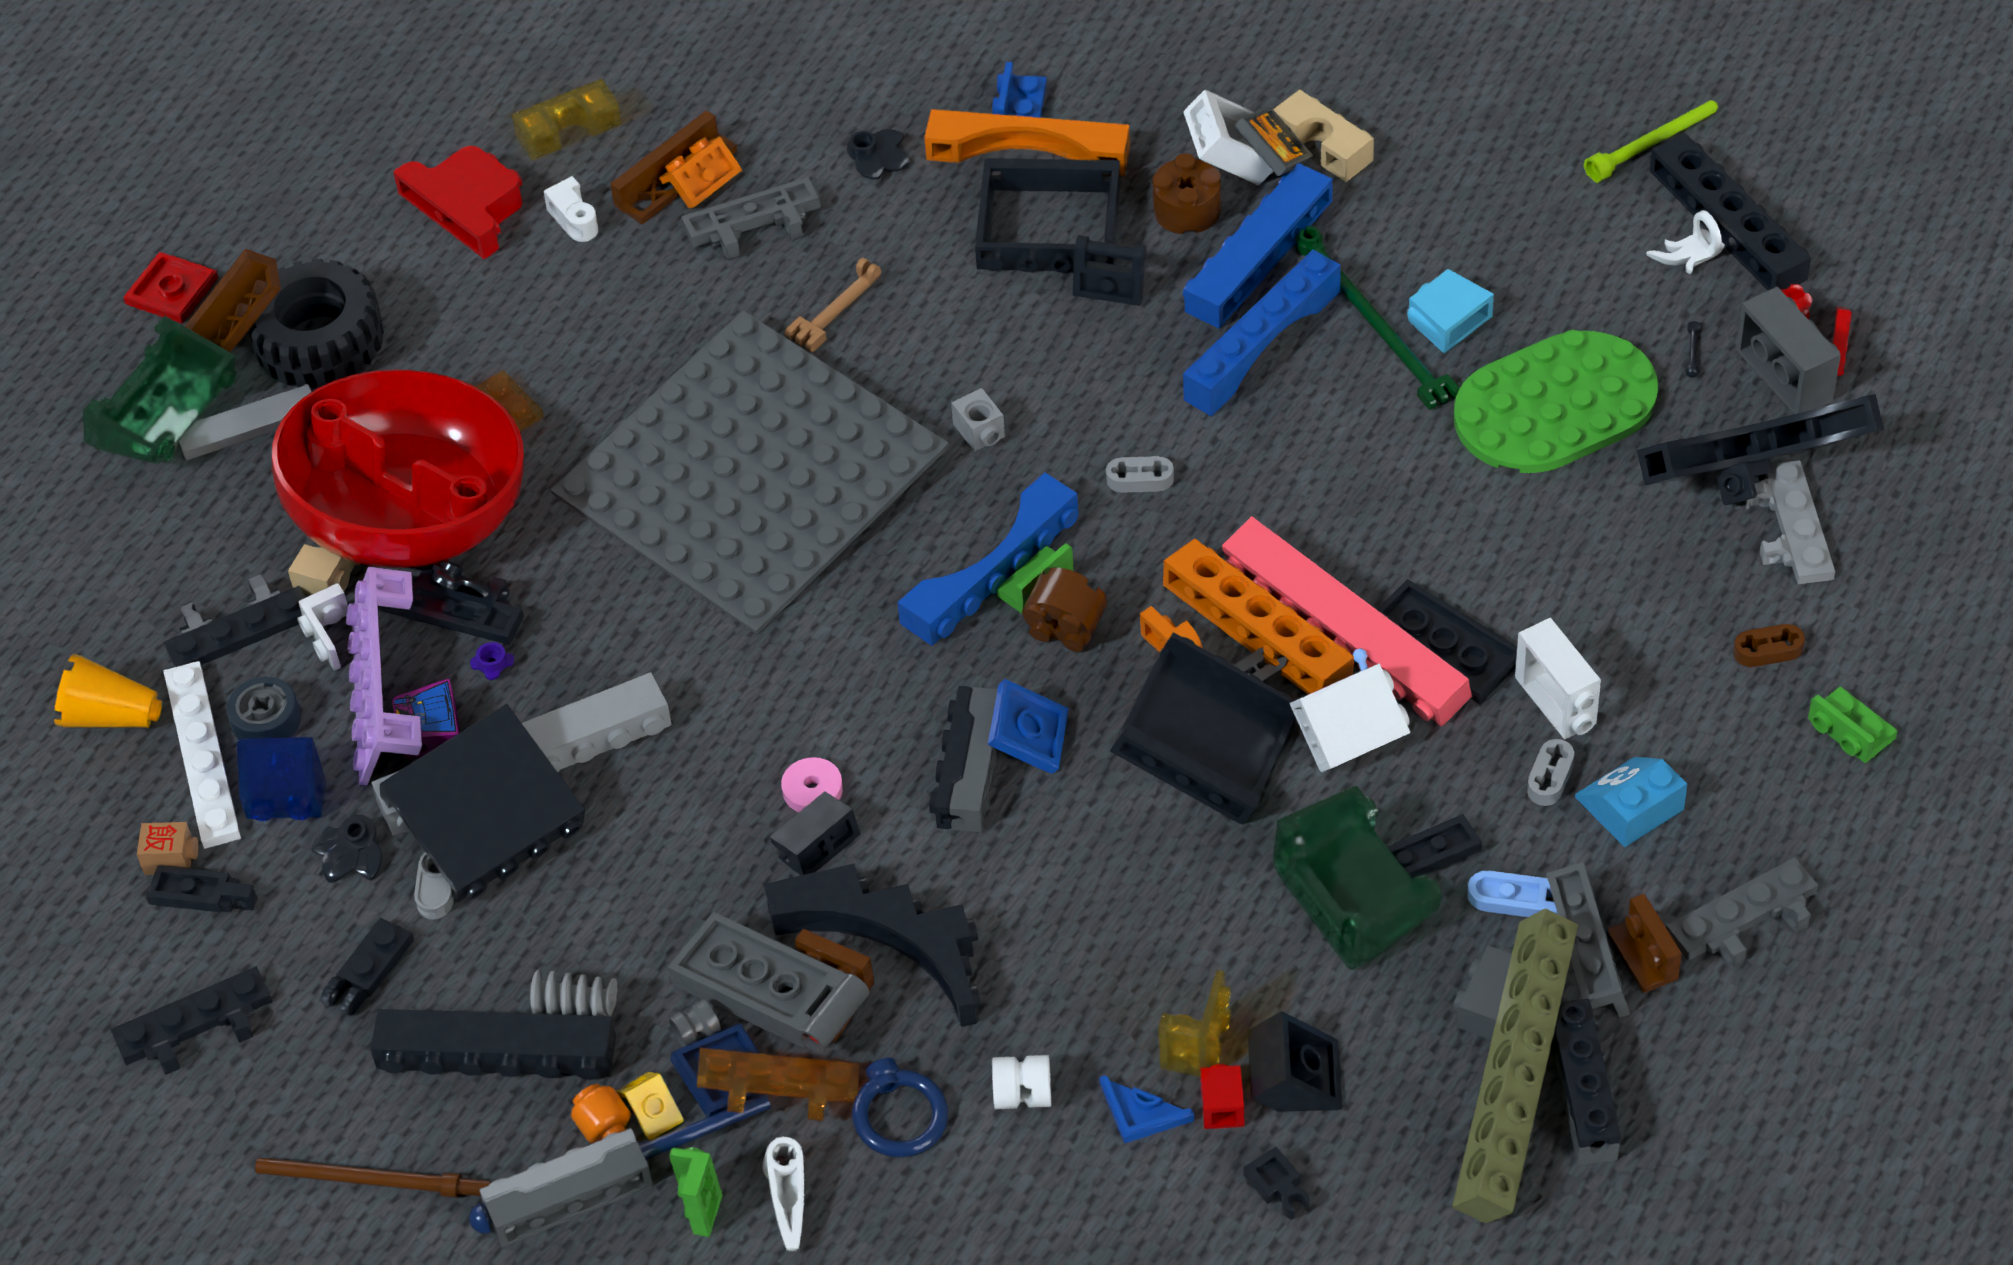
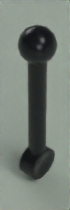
(1693, 329)

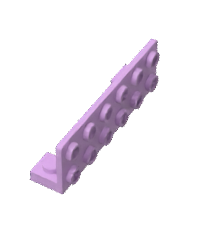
(372, 727)

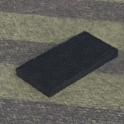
(1453, 637)

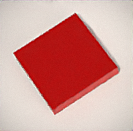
(170, 287)

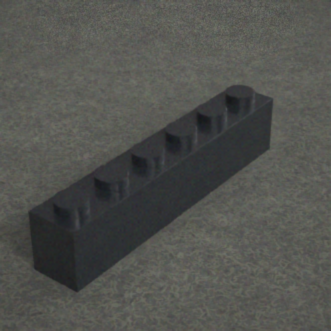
(493, 1043)

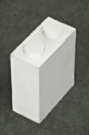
(1351, 717)

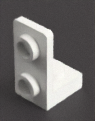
(319, 610)

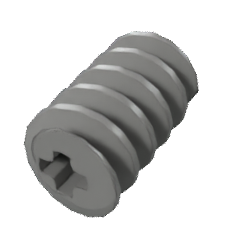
(571, 999)

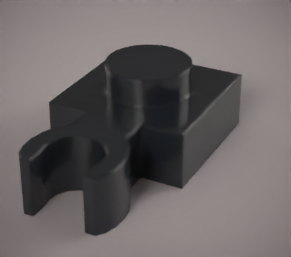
(1276, 1178)

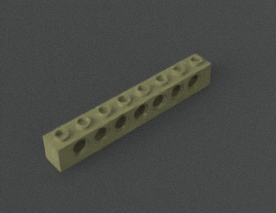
(1515, 1067)

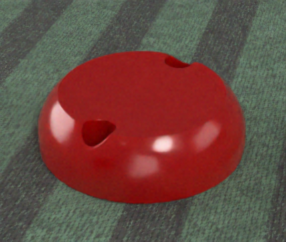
(397, 467)

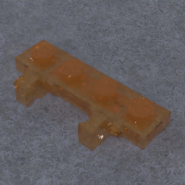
(777, 1075)

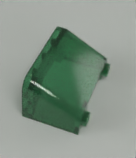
(161, 396)
(1350, 877)

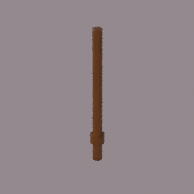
(448, 1184)

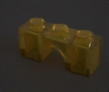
(585, 106)

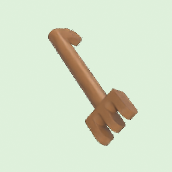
(812, 332)

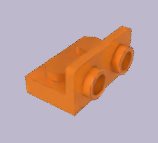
(701, 171)

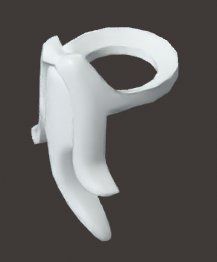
(1695, 248)

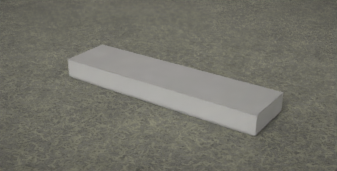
(239, 423)

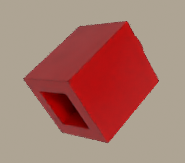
(1222, 1096)

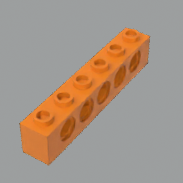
(1255, 617)

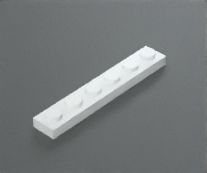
(202, 755)

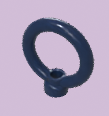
(885, 1078)

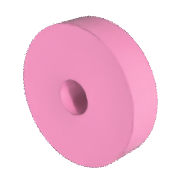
(807, 772)

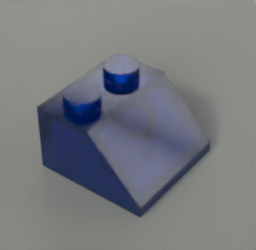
(280, 778)

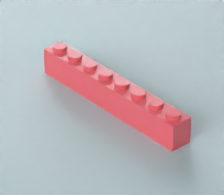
(1348, 620)

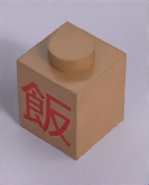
(166, 845)

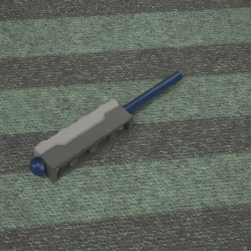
(585, 1178)

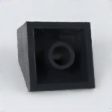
(1293, 1066)

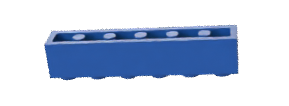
(1257, 245)

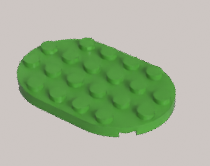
(1555, 401)

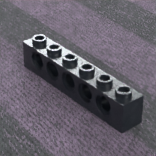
(1743, 224)

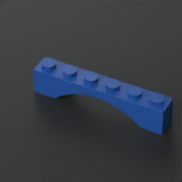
(1224, 365)
(942, 602)

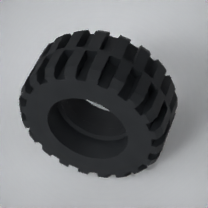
(322, 353)

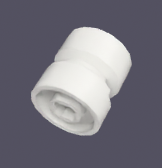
(1021, 1082)

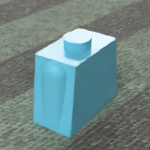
(1449, 309)

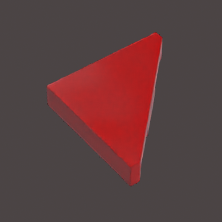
(1841, 334)

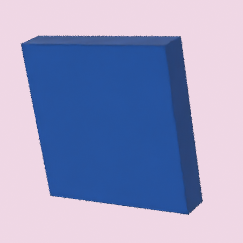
(1028, 726)

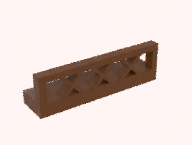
(644, 176)
(237, 300)

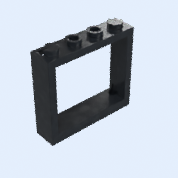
(1042, 175)

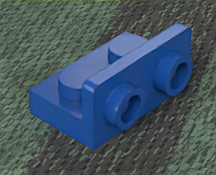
(1019, 94)

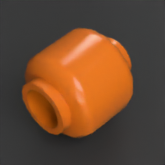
(599, 1112)

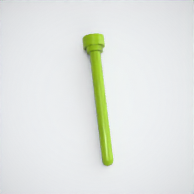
(1601, 165)

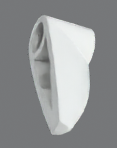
(786, 1188)

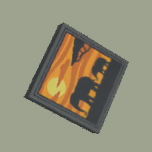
(1273, 140)

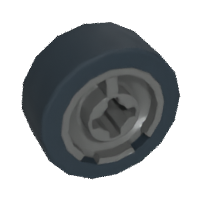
(248, 706)

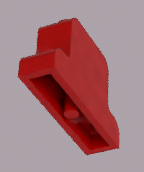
(464, 195)

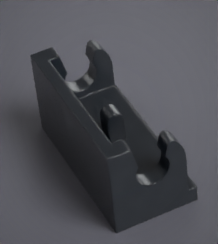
(816, 834)

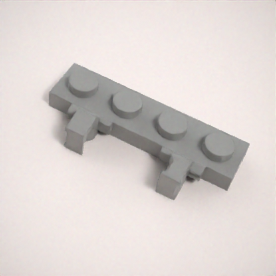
(1802, 537)

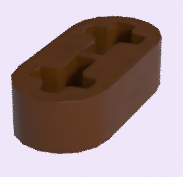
(1768, 645)

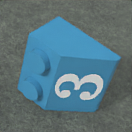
(1635, 798)

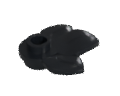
(877, 152)
(451, 576)
(345, 852)

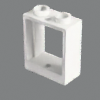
(1219, 142)
(1557, 678)

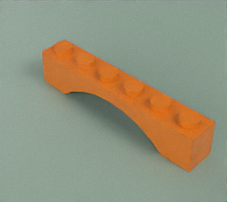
(962, 135)

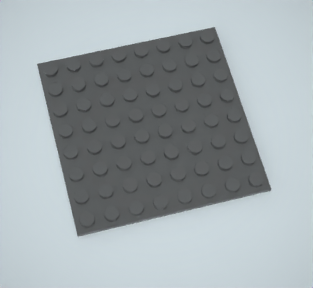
(750, 471)

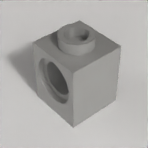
(978, 419)

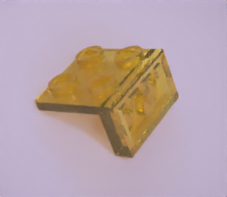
(1193, 1043)

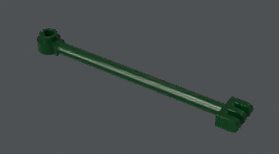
(1312, 239)

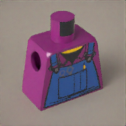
(437, 714)

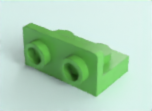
(1851, 724)
(697, 1187)

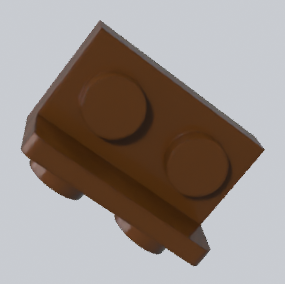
(1646, 946)

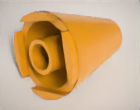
(103, 698)

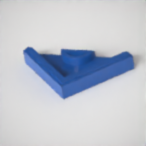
(1140, 1112)

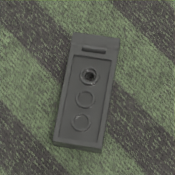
(767, 983)

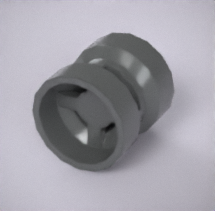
(695, 1024)

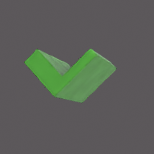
(1019, 585)

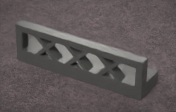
(1591, 951)

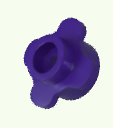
(487, 653)

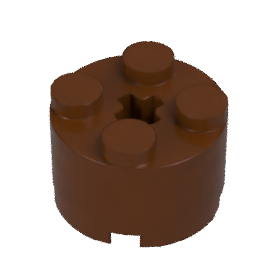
(1187, 194)
(1064, 608)

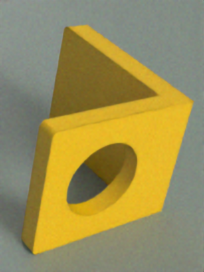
(651, 1104)

